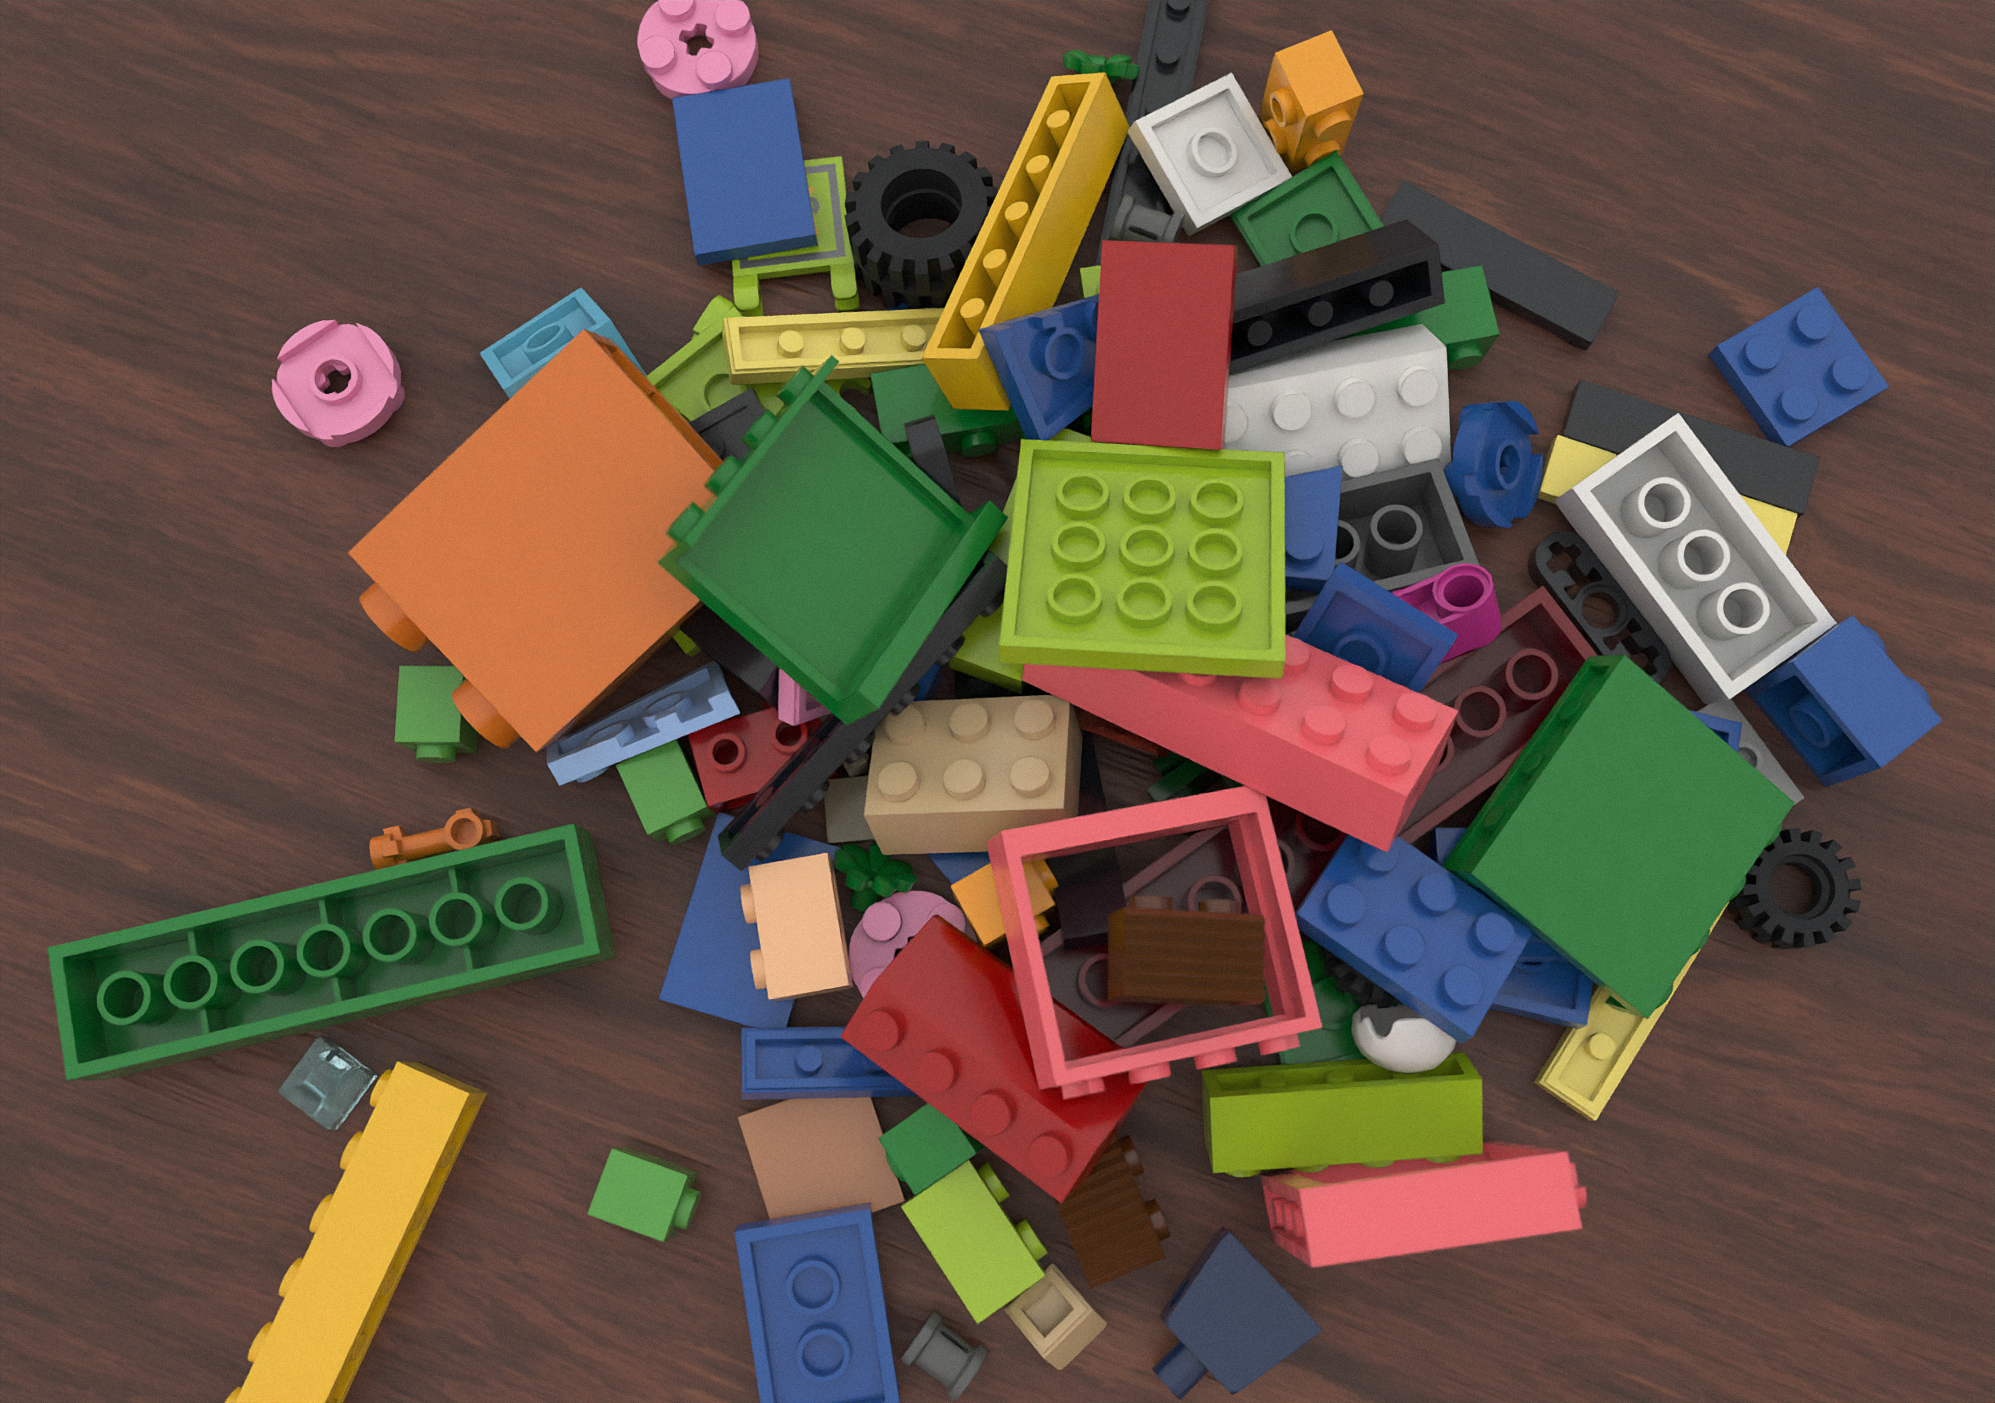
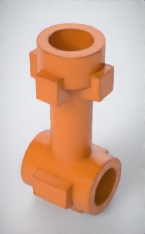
(461, 832)

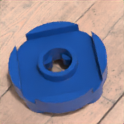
(1494, 464)

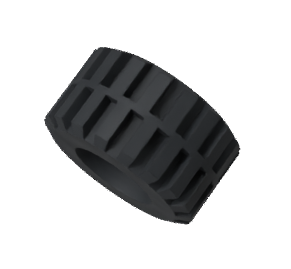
(911, 188)

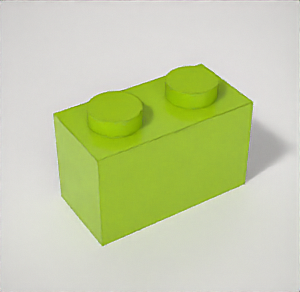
(976, 1239)

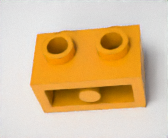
(1310, 101)
(981, 907)

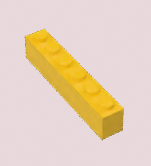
(1028, 233)
(362, 1238)

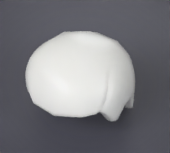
(1399, 1038)

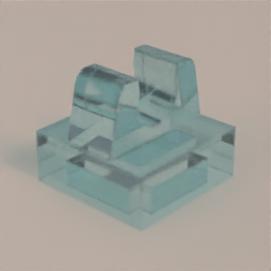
(327, 1083)

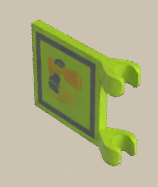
(832, 254)

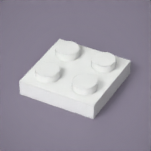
(1209, 153)

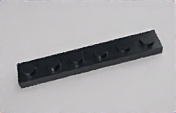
(805, 774)

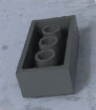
(1394, 531)

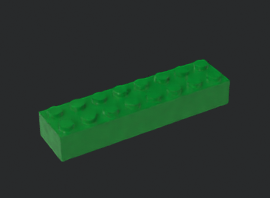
(329, 953)

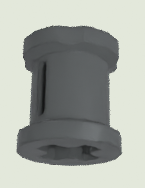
(1144, 224)
(944, 1356)

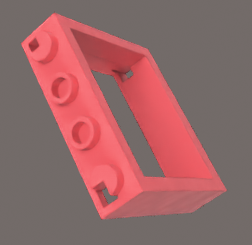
(1265, 894)
(1422, 1204)

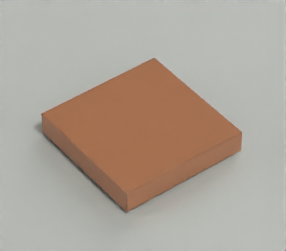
(820, 1156)

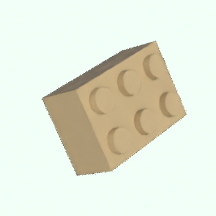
(969, 768)

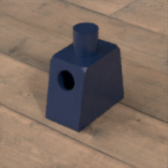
(1230, 1320)

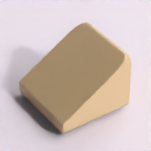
(1056, 1318)

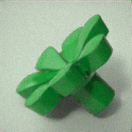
(1116, 67)
(872, 874)

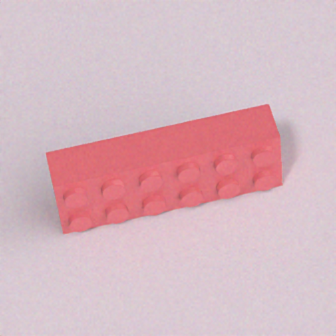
(1315, 740)

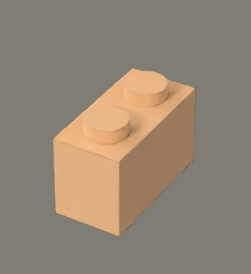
(797, 928)

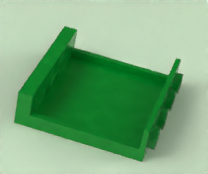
(828, 547)
(1621, 832)

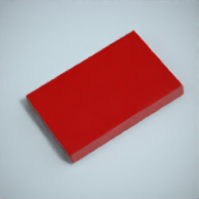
(1163, 343)

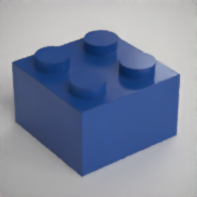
(1844, 703)

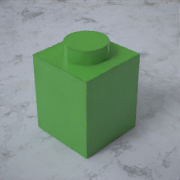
(428, 717)
(666, 792)
(645, 1194)

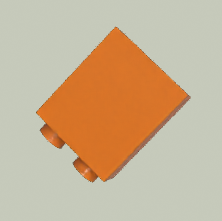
(545, 545)

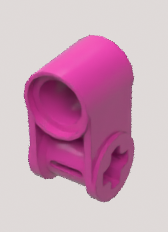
(1461, 601)

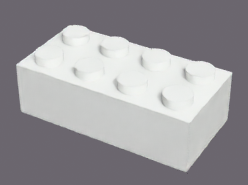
(1347, 404)
(1695, 561)

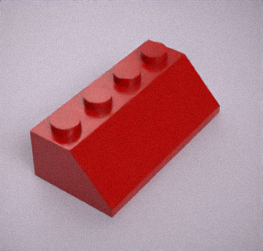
(956, 1036)

